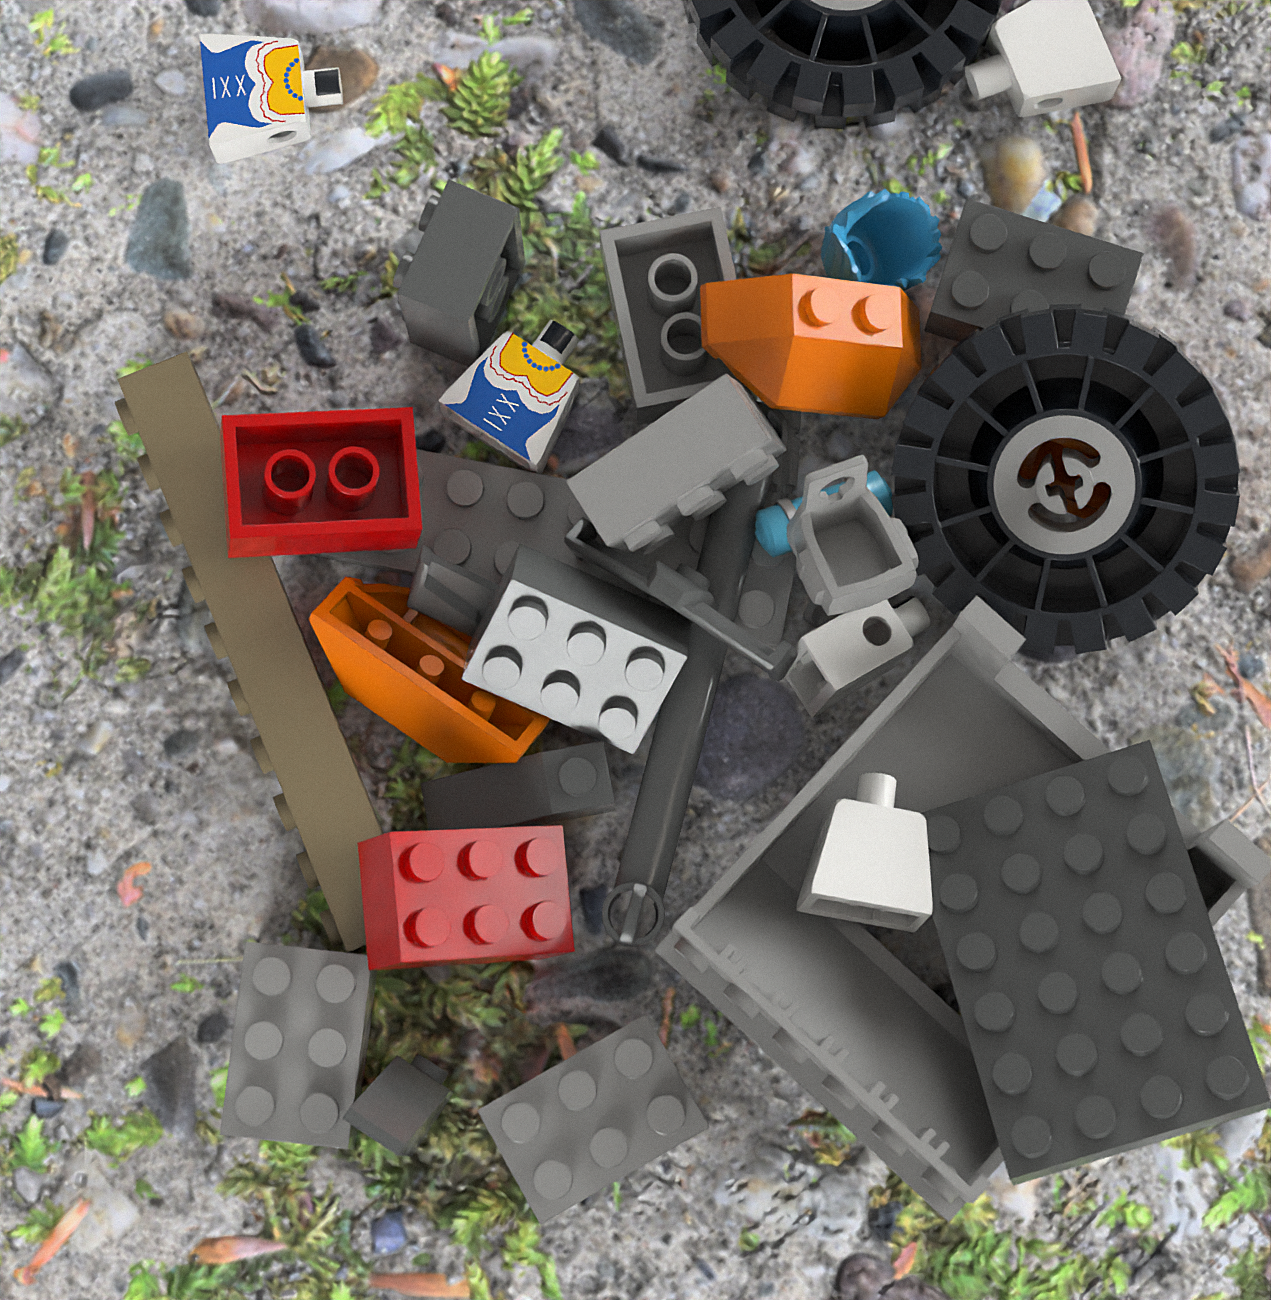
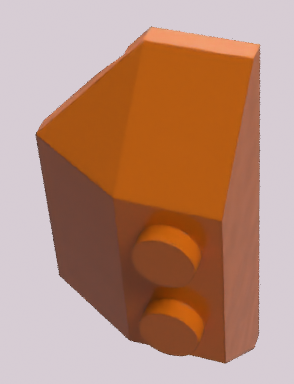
(814, 341)
(412, 673)

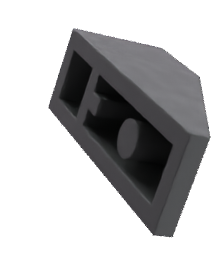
(522, 794)
(401, 1104)

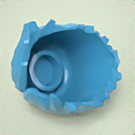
(882, 241)

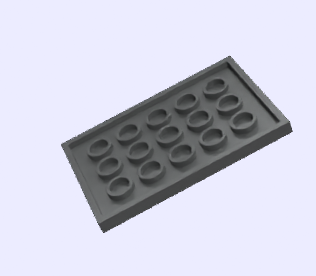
(1087, 965)

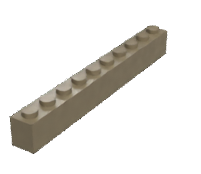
(261, 638)

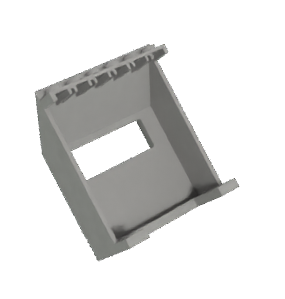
(826, 990)

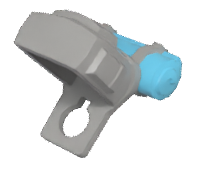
(842, 538)

